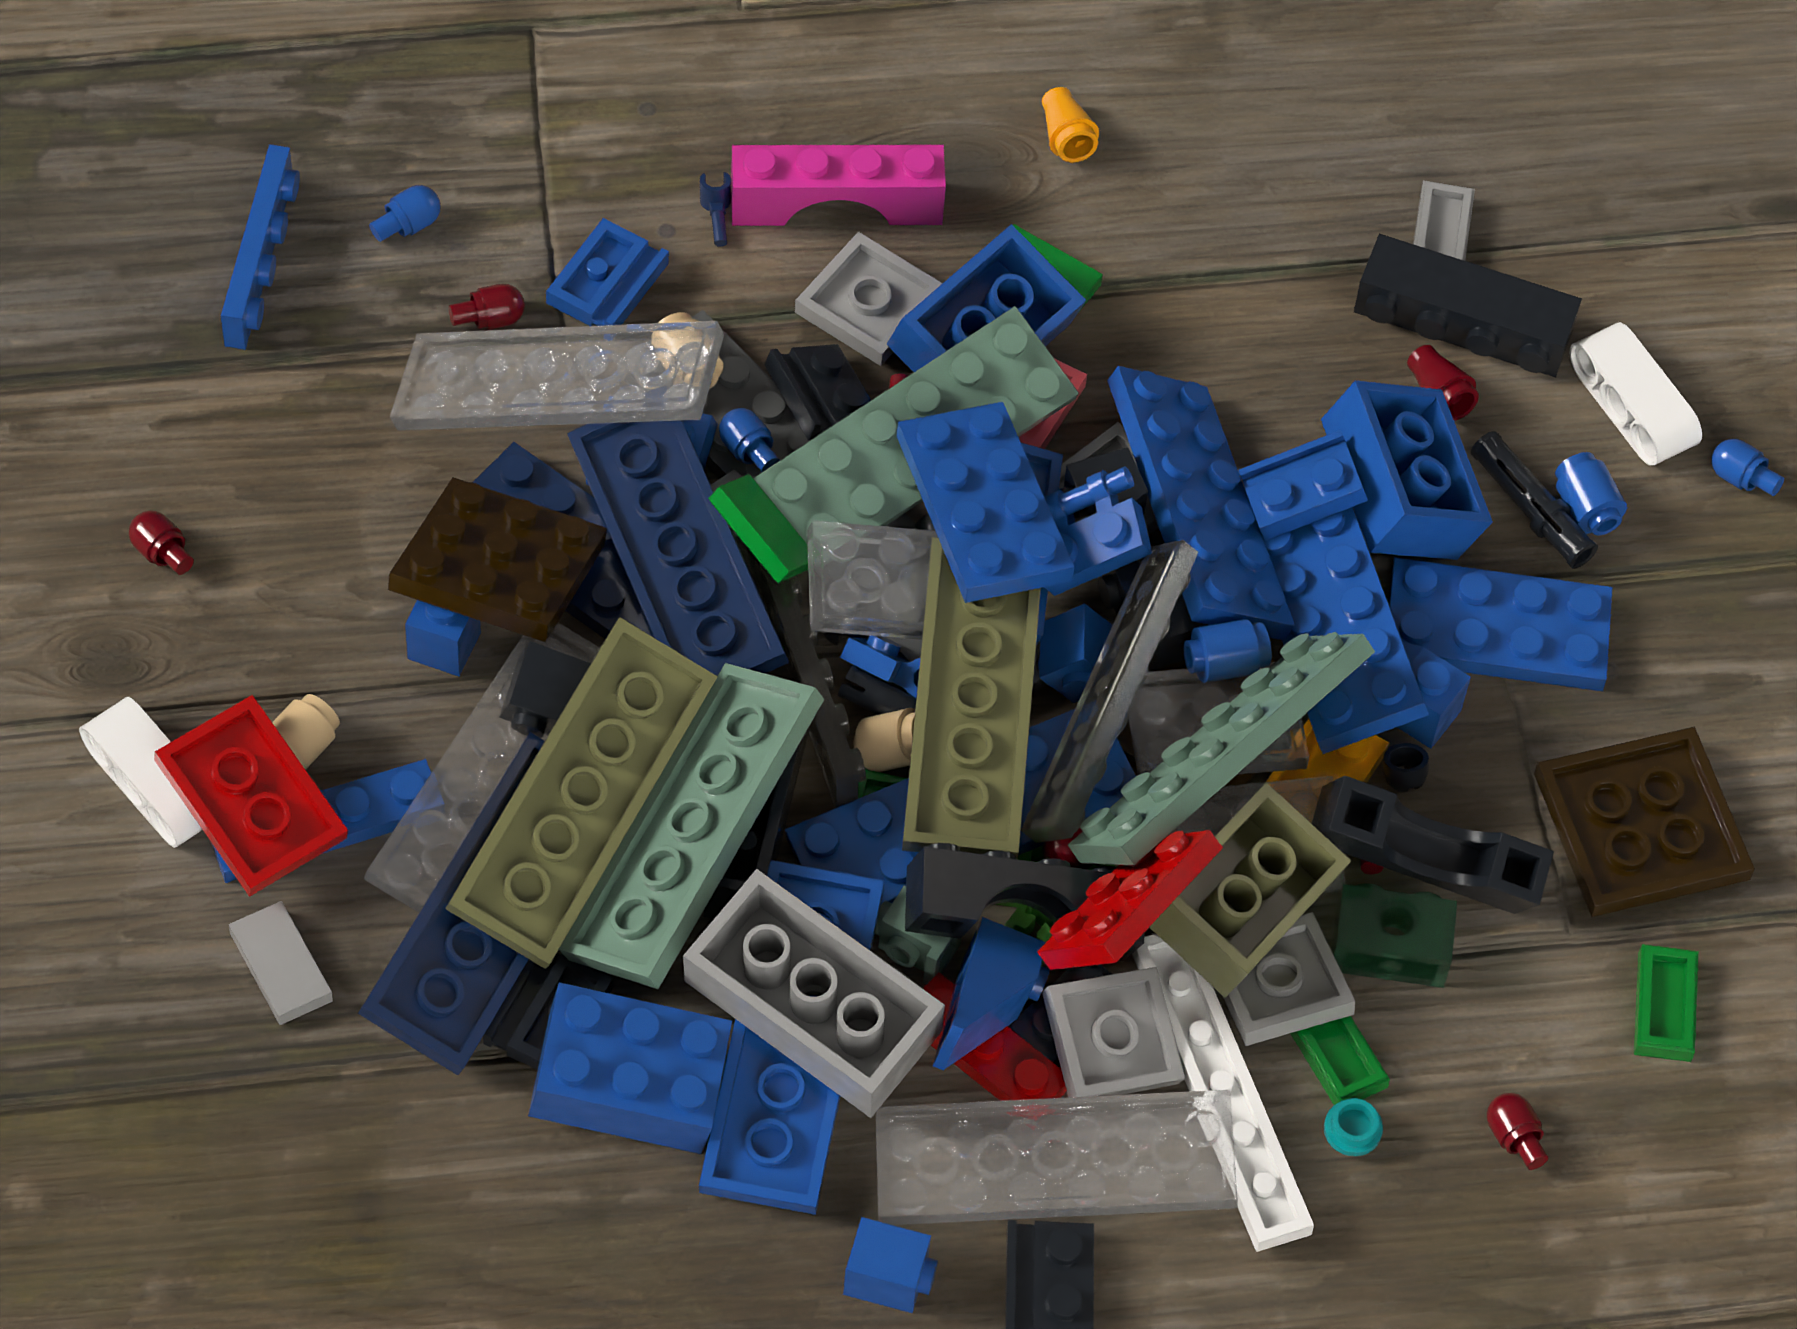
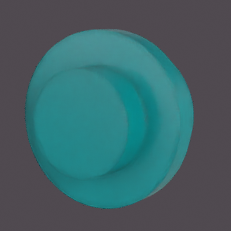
(1353, 1127)

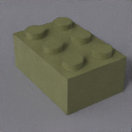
(1250, 890)

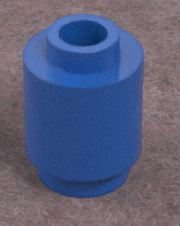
(1590, 493)
(1227, 650)

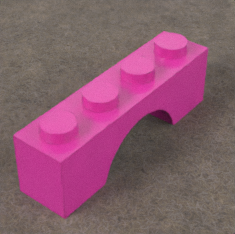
(780, 180)

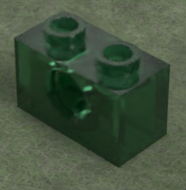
(1369, 951)

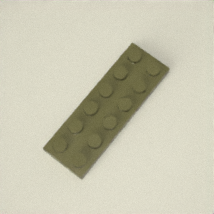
(971, 717)
(581, 793)

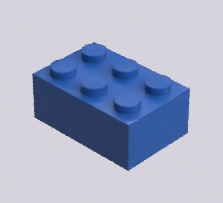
(988, 285)
(1411, 470)
(630, 1068)

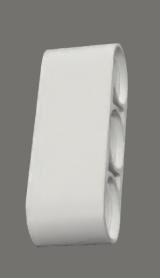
(1635, 393)
(125, 746)

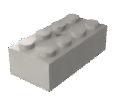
(776, 951)

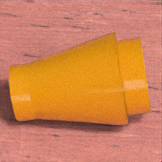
(1070, 129)

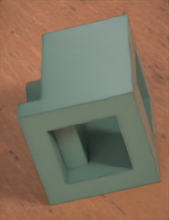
(912, 949)

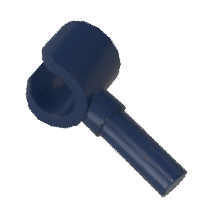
(716, 201)

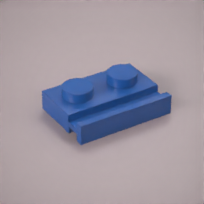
(607, 276)
(1303, 485)

